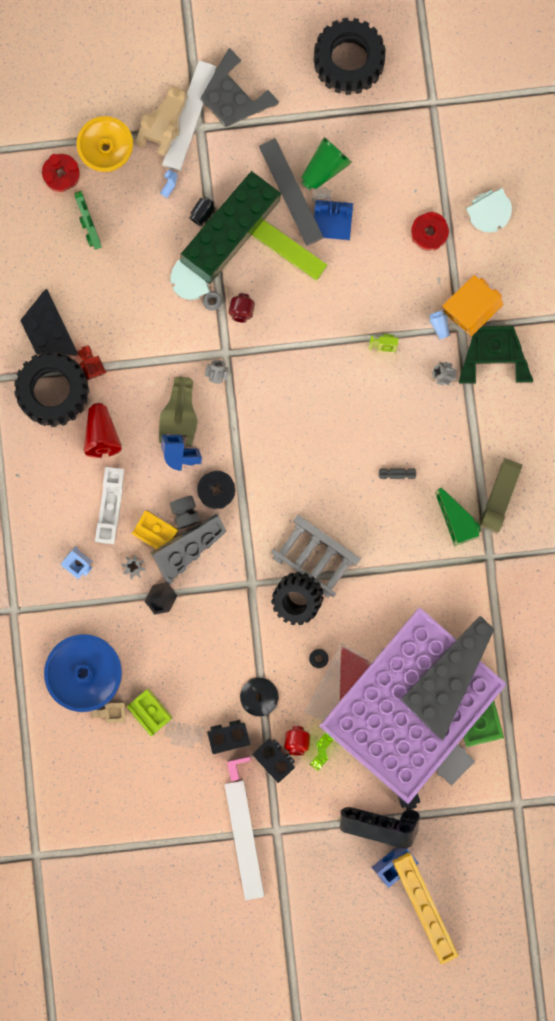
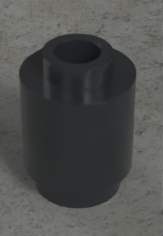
(202, 211)

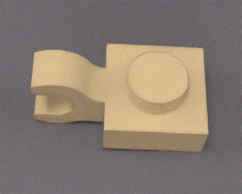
(113, 712)

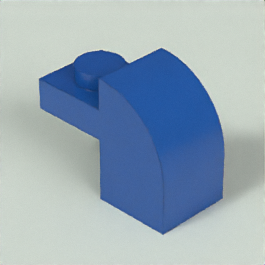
(176, 454)

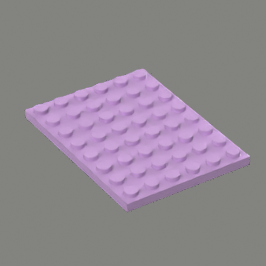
(384, 731)

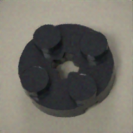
(221, 499)

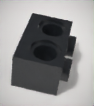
(229, 742)
(270, 763)

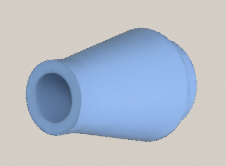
(440, 324)

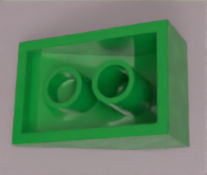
(458, 520)

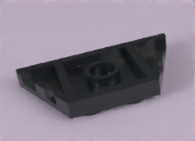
(46, 328)

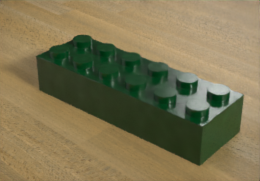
(230, 227)

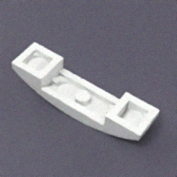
(110, 505)

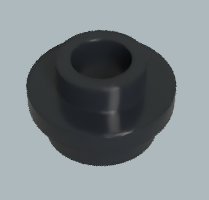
(318, 652)

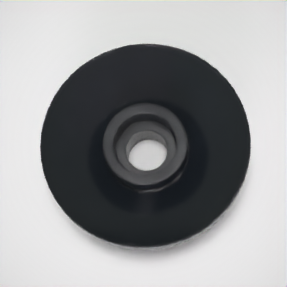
(269, 700)

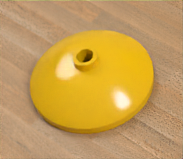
(102, 132)

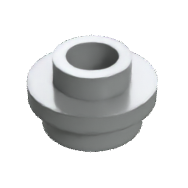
(210, 295)

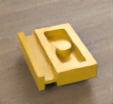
(154, 530)

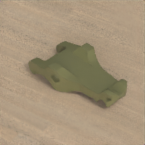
(179, 415)

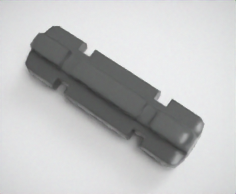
(397, 473)

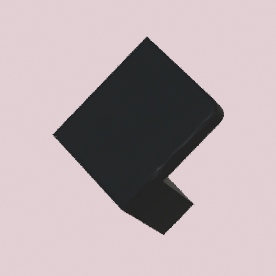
(160, 598)

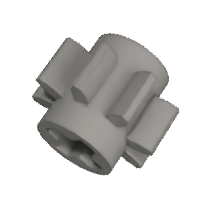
(217, 371)
(444, 373)
(136, 572)

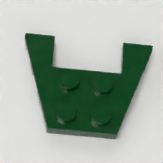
(495, 346)

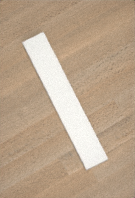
(189, 116)
(244, 840)

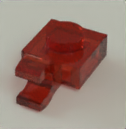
(91, 365)

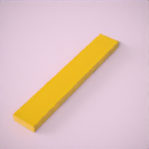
(425, 908)

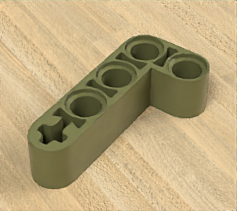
(500, 496)

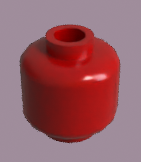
(297, 741)

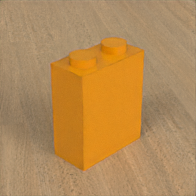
(473, 305)

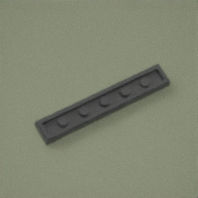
(291, 192)

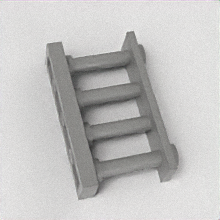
(332, 549)

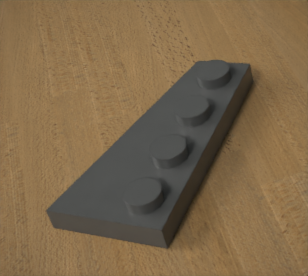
(181, 551)

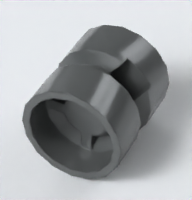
(185, 512)

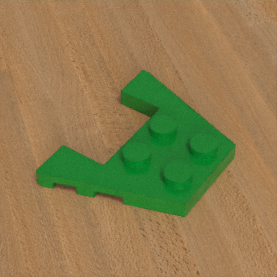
(86, 221)

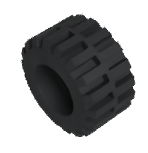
(287, 608)

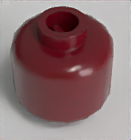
(241, 308)

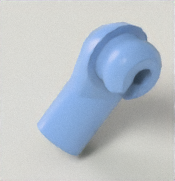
(171, 183)

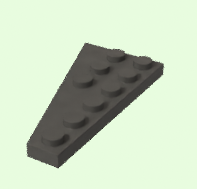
(444, 684)

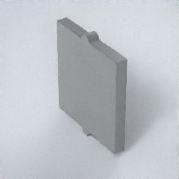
(455, 765)

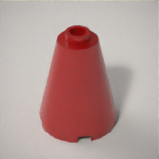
(100, 433)

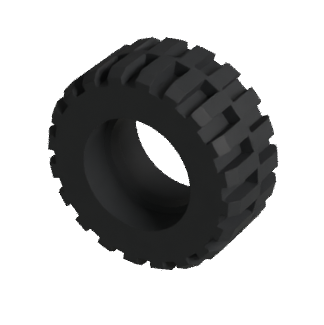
(355, 33)
(34, 371)

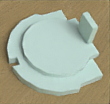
(490, 210)
(187, 283)

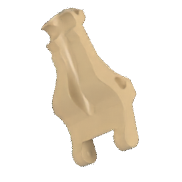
(163, 123)

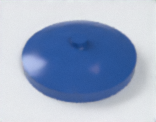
(83, 673)

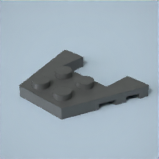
(227, 99)

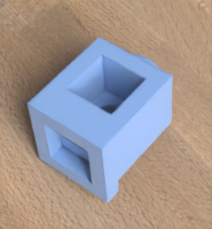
(71, 565)

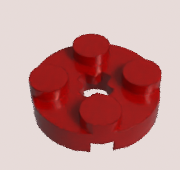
(57, 162)
(420, 236)

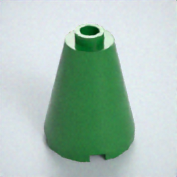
(324, 165)

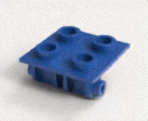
(334, 219)

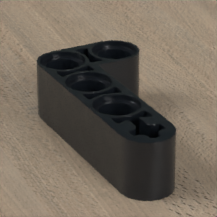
(381, 828)

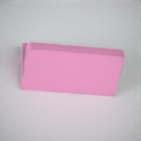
(233, 769)

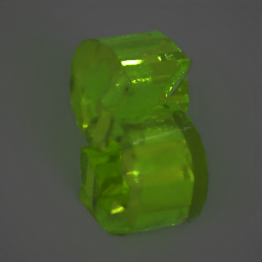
(321, 758)

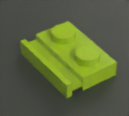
(385, 343)
(149, 712)

